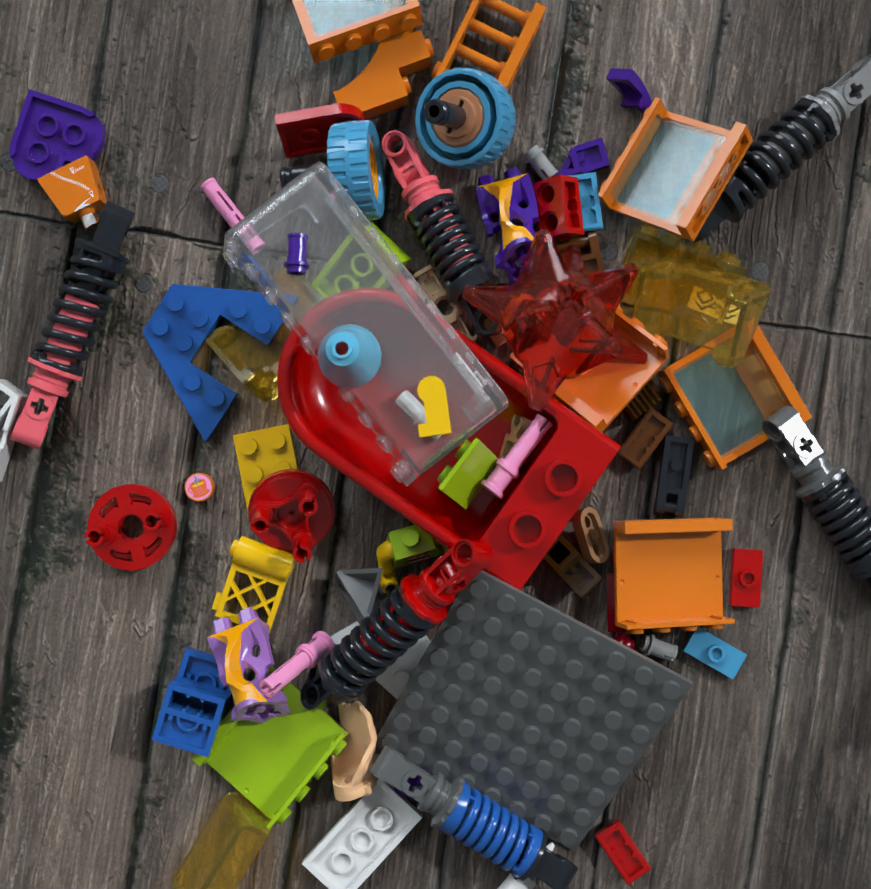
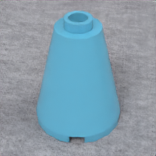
(355, 366)

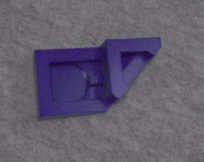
(631, 86)
(586, 158)

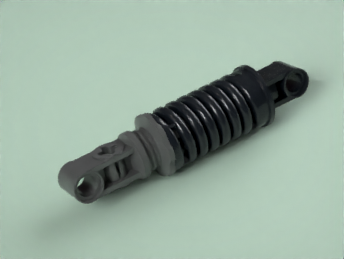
(825, 491)

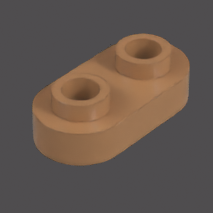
(590, 535)

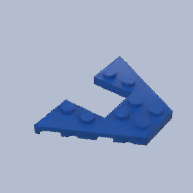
(180, 331)

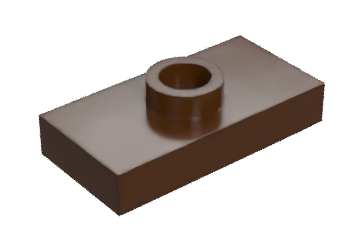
(644, 438)

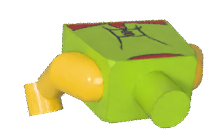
(405, 548)

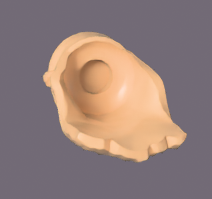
(352, 766)

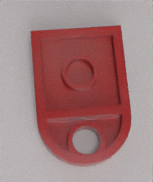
(308, 129)

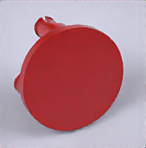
(292, 511)

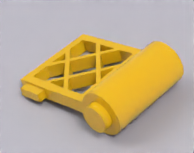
(256, 561)

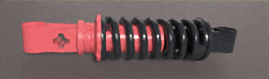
(60, 358)

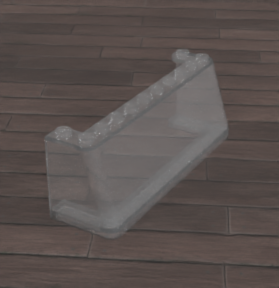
(364, 284)

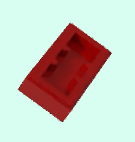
(745, 577)
(622, 851)

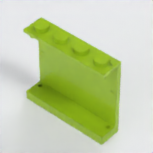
(278, 757)

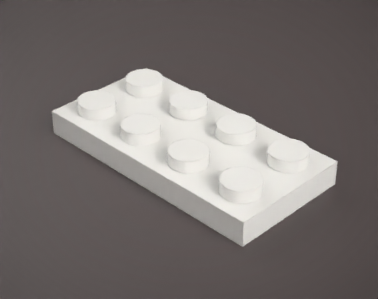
(362, 838)

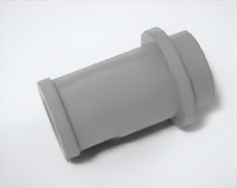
(540, 162)
(651, 646)

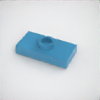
(590, 202)
(714, 652)

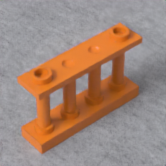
(516, 46)

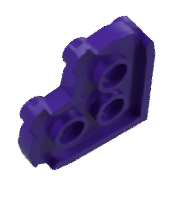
(53, 135)

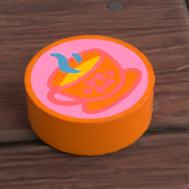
(199, 486)

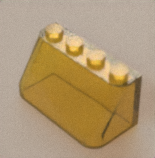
(224, 846)

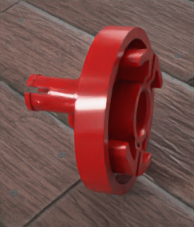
(109, 532)

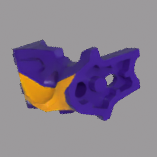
(502, 201)

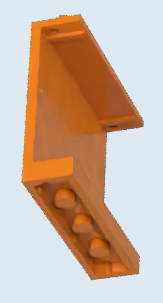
(611, 386)
(669, 574)

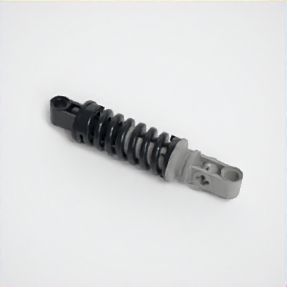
(787, 142)

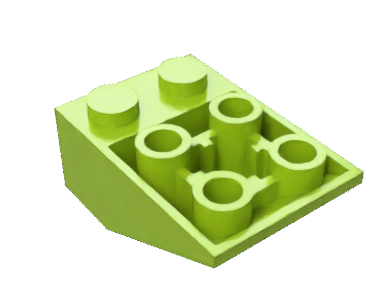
(464, 478)

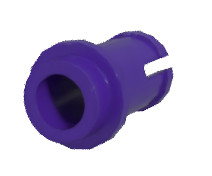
(297, 254)

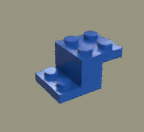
(193, 705)

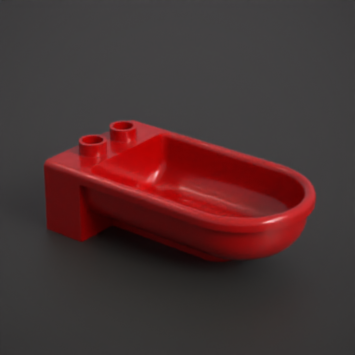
(518, 525)

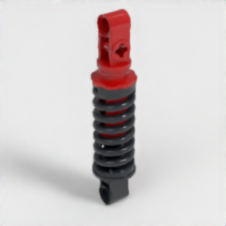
(394, 626)

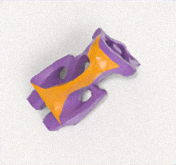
(234, 655)

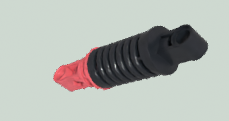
(440, 228)

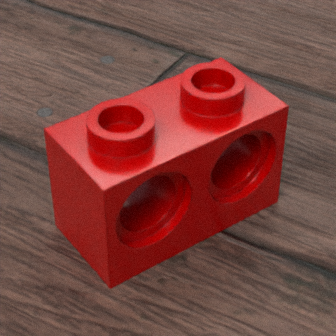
(559, 207)

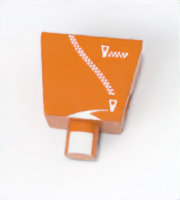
(76, 191)

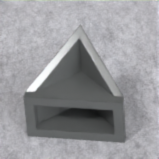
(359, 589)

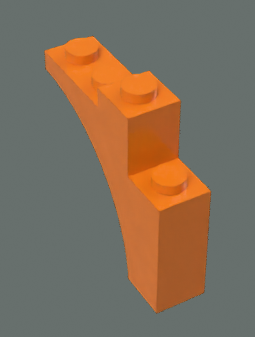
(382, 83)

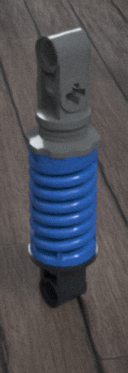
(477, 821)

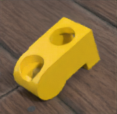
(433, 394)

